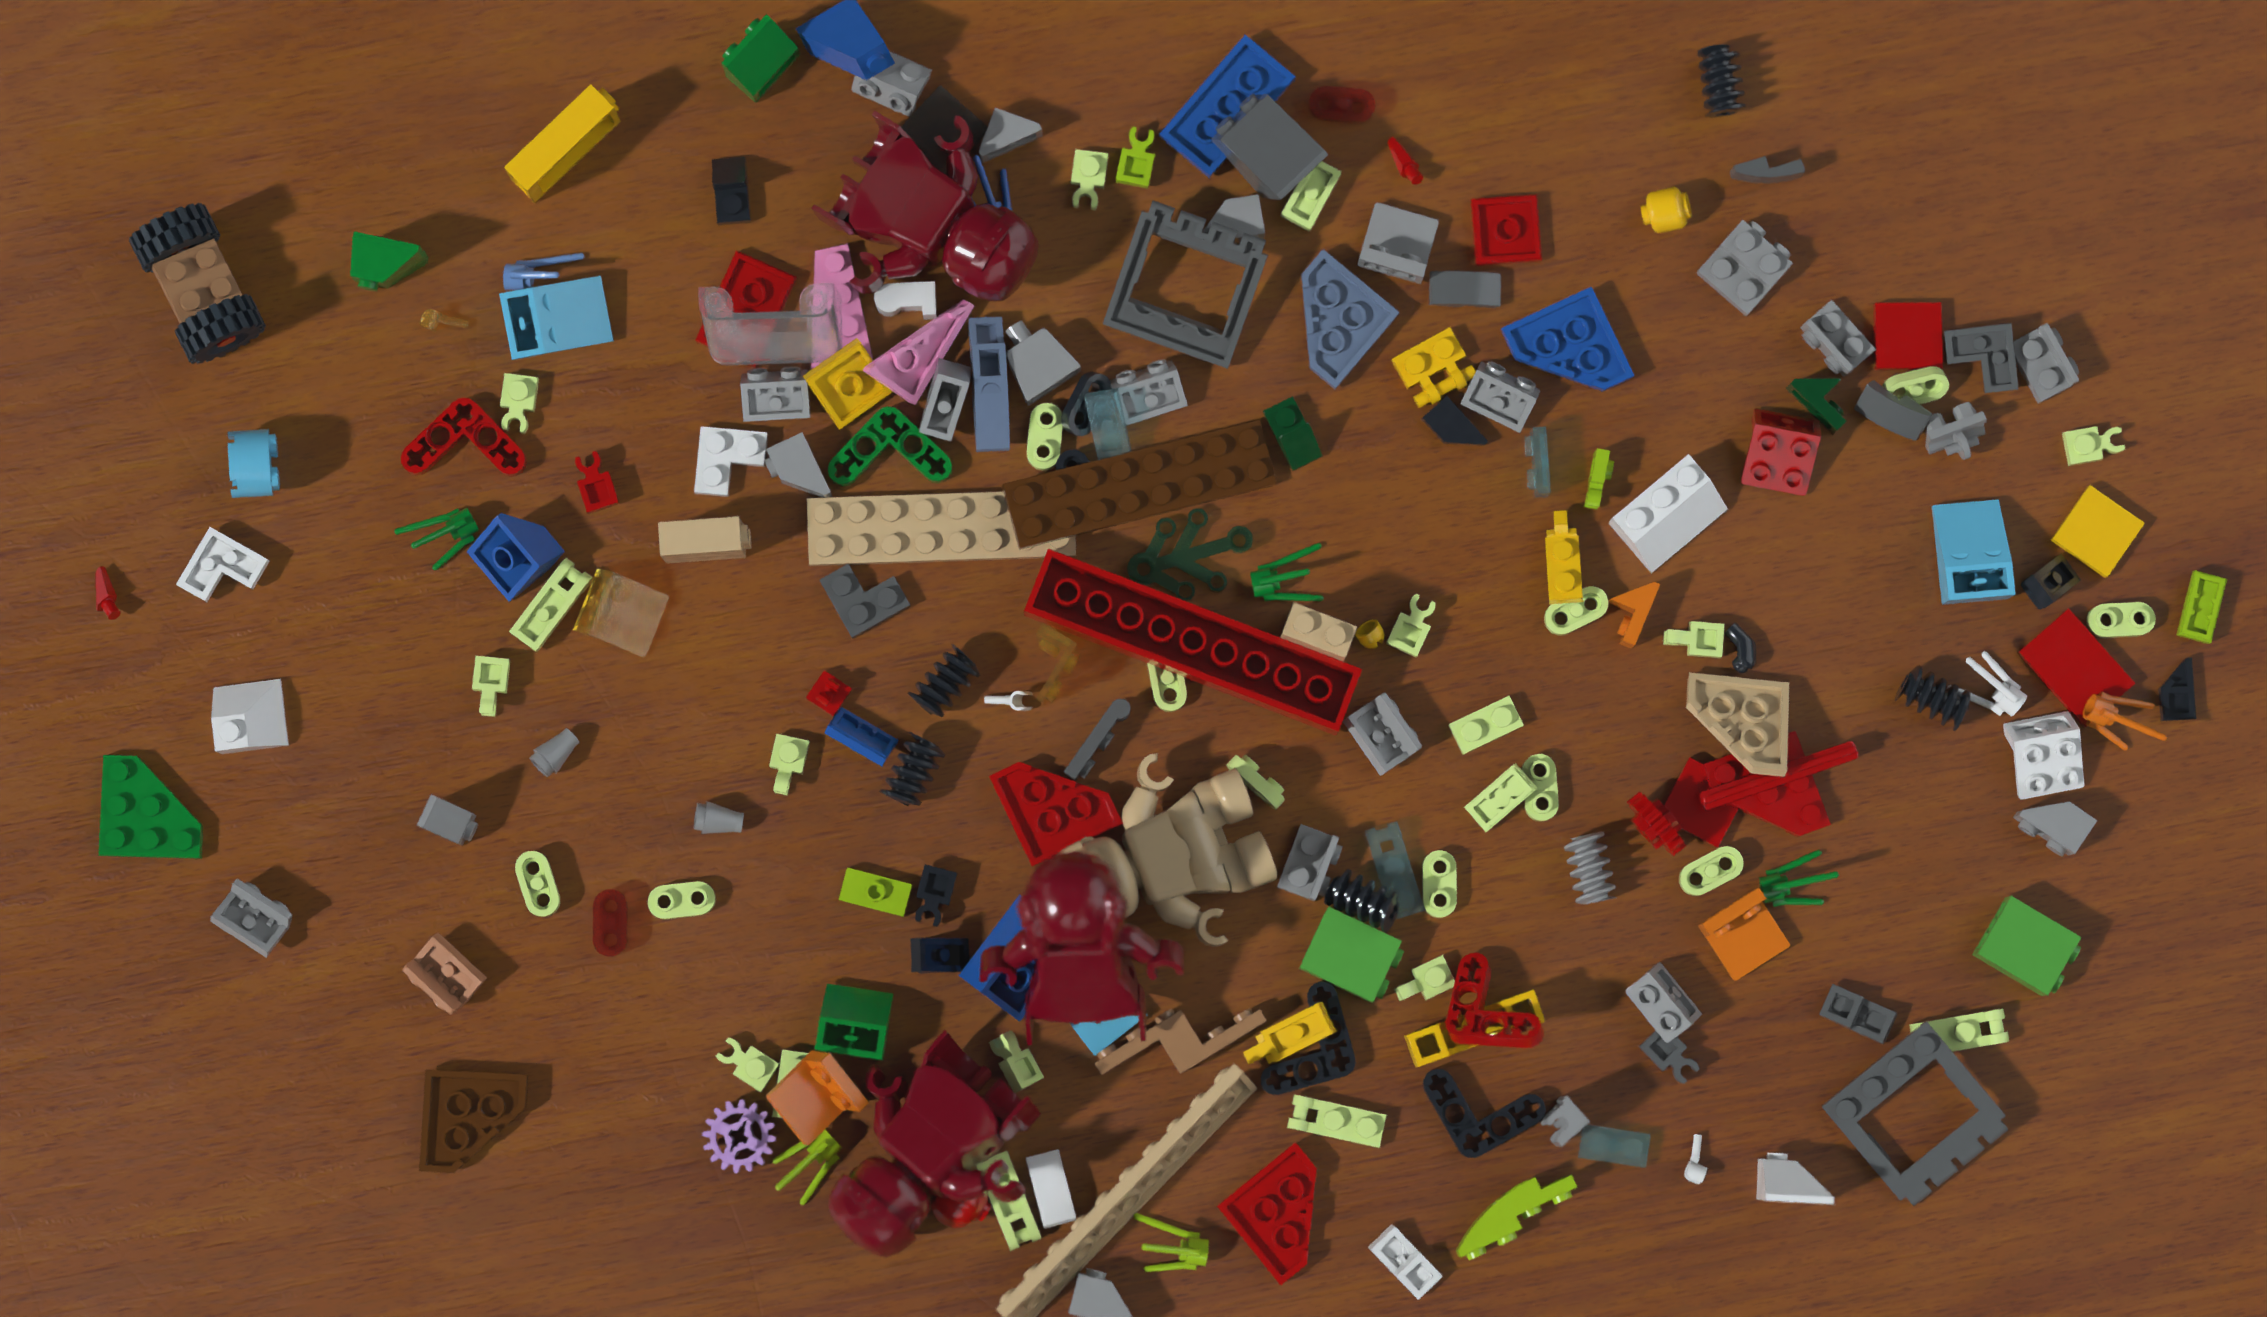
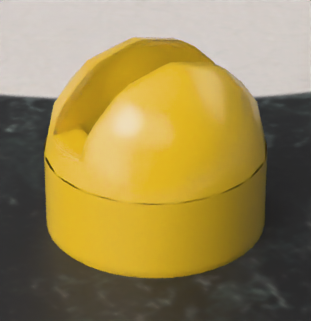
(1370, 633)

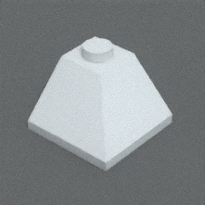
(249, 717)
(1788, 1182)

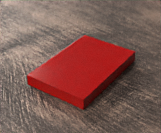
(754, 288)
(2074, 664)

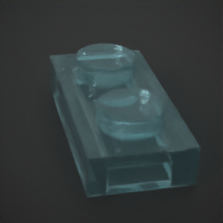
(1107, 423)
(1539, 476)
(1614, 1146)

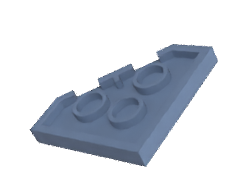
(1340, 318)

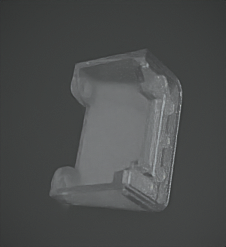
(773, 336)

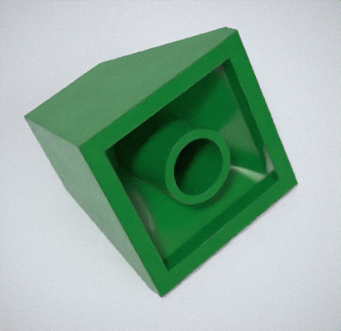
(383, 261)

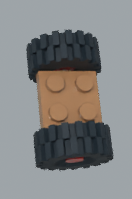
(197, 283)

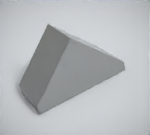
(1007, 133)

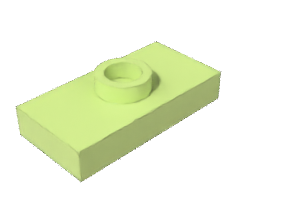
(1500, 797)

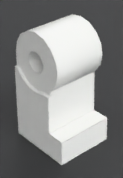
(907, 296)

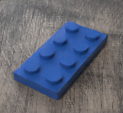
(1239, 75)

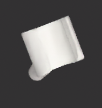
(1013, 700)
(1694, 1171)

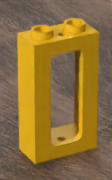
(563, 142)

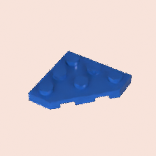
(1571, 342)

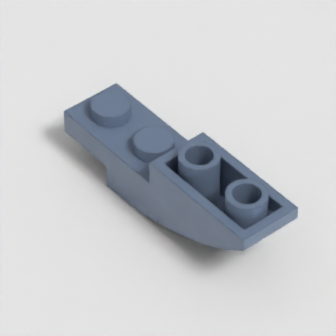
(989, 384)

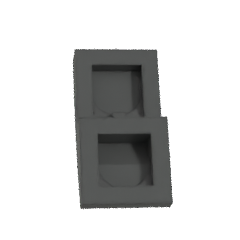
(1759, 172)
(1464, 289)
(1897, 415)
(1858, 1014)

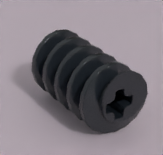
(1720, 80)
(945, 682)
(1934, 696)
(913, 771)
(1363, 900)

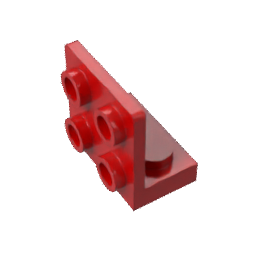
(1781, 452)

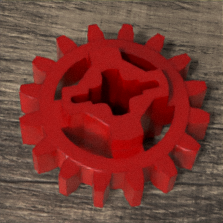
(1656, 823)

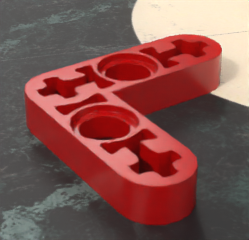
(468, 428)
(1479, 1020)

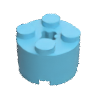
(252, 463)

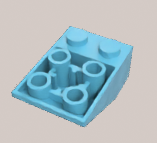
(556, 317)
(1972, 552)

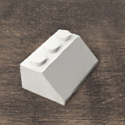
(1669, 513)

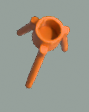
(2101, 712)

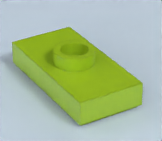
(2201, 607)
(875, 892)

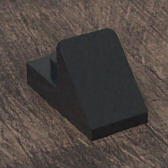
(731, 190)
(2050, 582)
(939, 955)

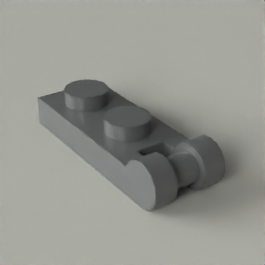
(1099, 738)

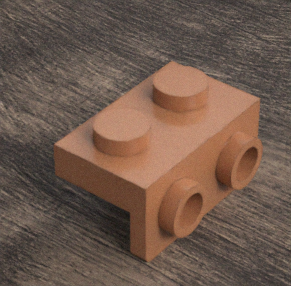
(444, 974)

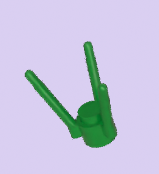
(458, 523)
(1267, 581)
(1777, 887)

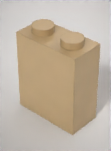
(703, 539)
(1318, 632)

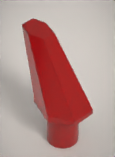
(1405, 162)
(105, 594)

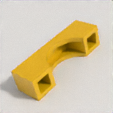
(1435, 1043)

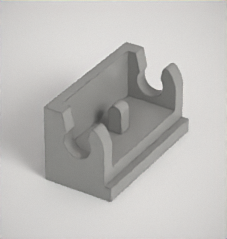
(1569, 1120)

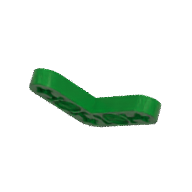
(883, 439)

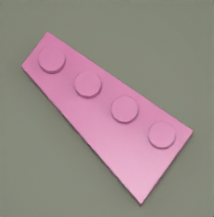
(836, 267)

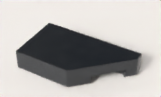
(1452, 425)
(2178, 694)

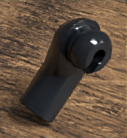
(1745, 648)

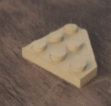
(1745, 718)

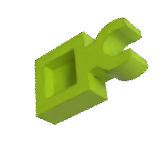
(1136, 164)
(1600, 470)

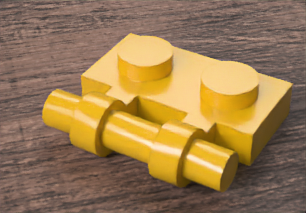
(1428, 359)

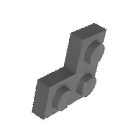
(1992, 346)
(863, 609)

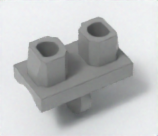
(1957, 435)

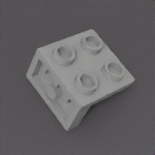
(1398, 243)

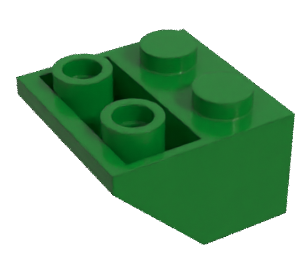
(759, 58)
(854, 1021)

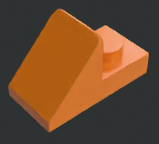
(1639, 604)

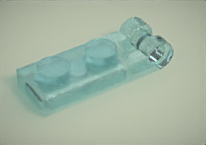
(1395, 868)

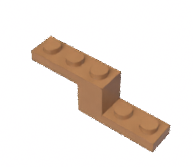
(1179, 1040)

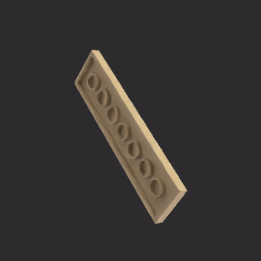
(917, 530)

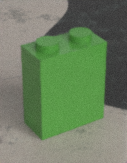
(2028, 946)
(1351, 955)

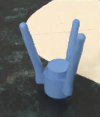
(522, 275)

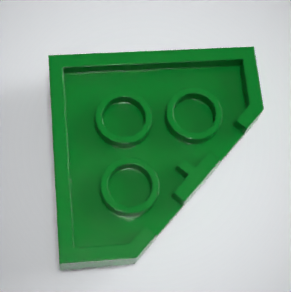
(143, 814)

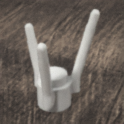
(2007, 694)

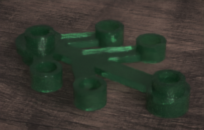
(1184, 556)

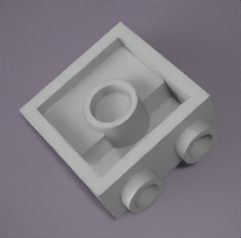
(1745, 266)

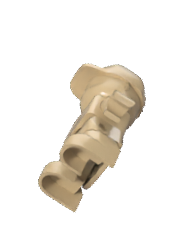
(1184, 849)

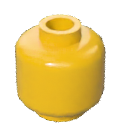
(1666, 210)

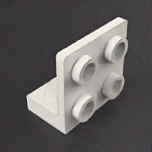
(2046, 754)

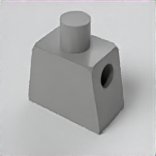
(1038, 362)

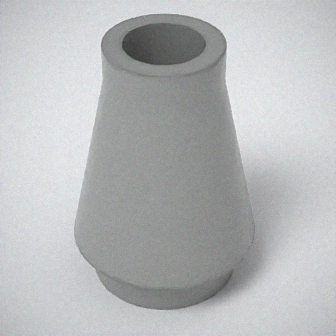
(552, 754)
(717, 819)

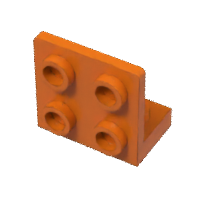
(1744, 934)
(815, 1095)

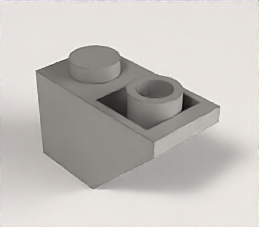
(1241, 214)
(2059, 824)

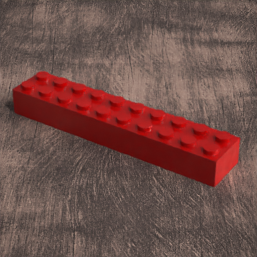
(1192, 642)

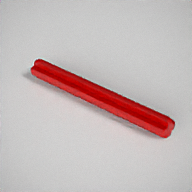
(1796, 770)

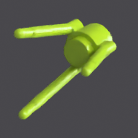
(821, 1149)
(1193, 1250)

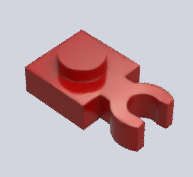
(597, 487)

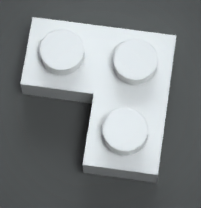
(721, 449)
(217, 557)

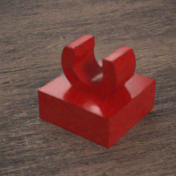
(829, 693)

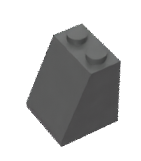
(1268, 147)

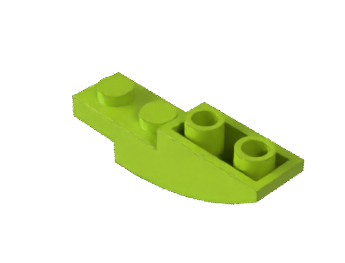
(1499, 1219)

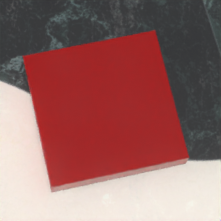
(1506, 230)
(1908, 335)
(1686, 806)

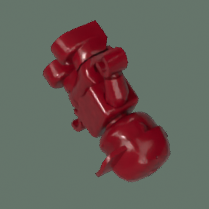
(931, 217)
(933, 1144)

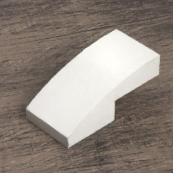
(1051, 1188)
(1405, 1261)

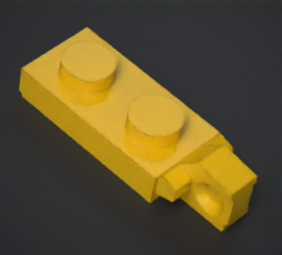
(1563, 562)
(1292, 1035)

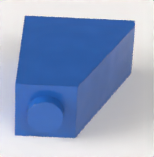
(846, 40)

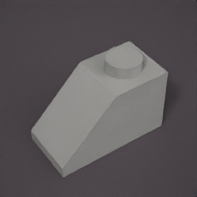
(945, 399)
(796, 466)
(448, 820)
(1097, 1297)

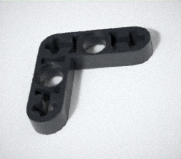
(1320, 1059)
(1469, 1123)

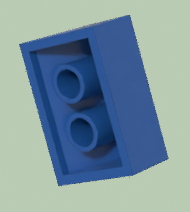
(996, 988)

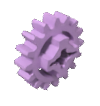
(752, 1143)

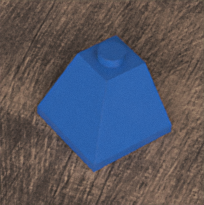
(514, 553)

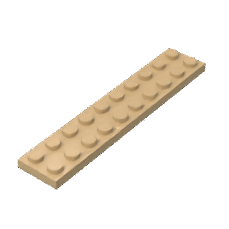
(1133, 1191)

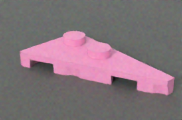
(912, 362)

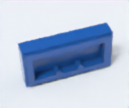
(861, 736)

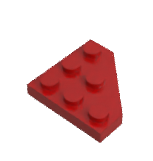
(1791, 806)
(1051, 809)
(1276, 1212)

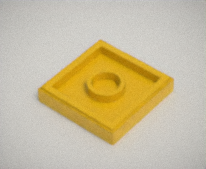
(843, 386)
(2097, 531)

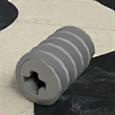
(1590, 868)

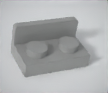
(1836, 339)
(2045, 363)
(1149, 391)
(774, 394)
(1501, 395)
(1309, 862)
(1663, 1002)

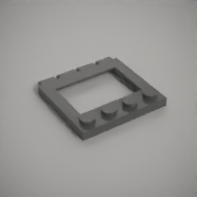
(1171, 328)
(1886, 1077)

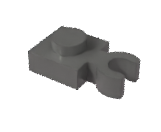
(1667, 1054)

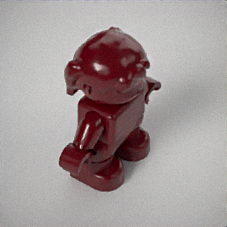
(1080, 946)

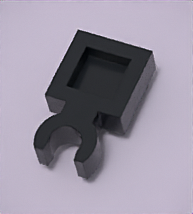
(936, 888)

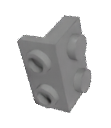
(895, 86)
(1383, 733)
(252, 917)

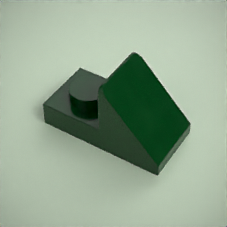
(1810, 395)
(1293, 433)

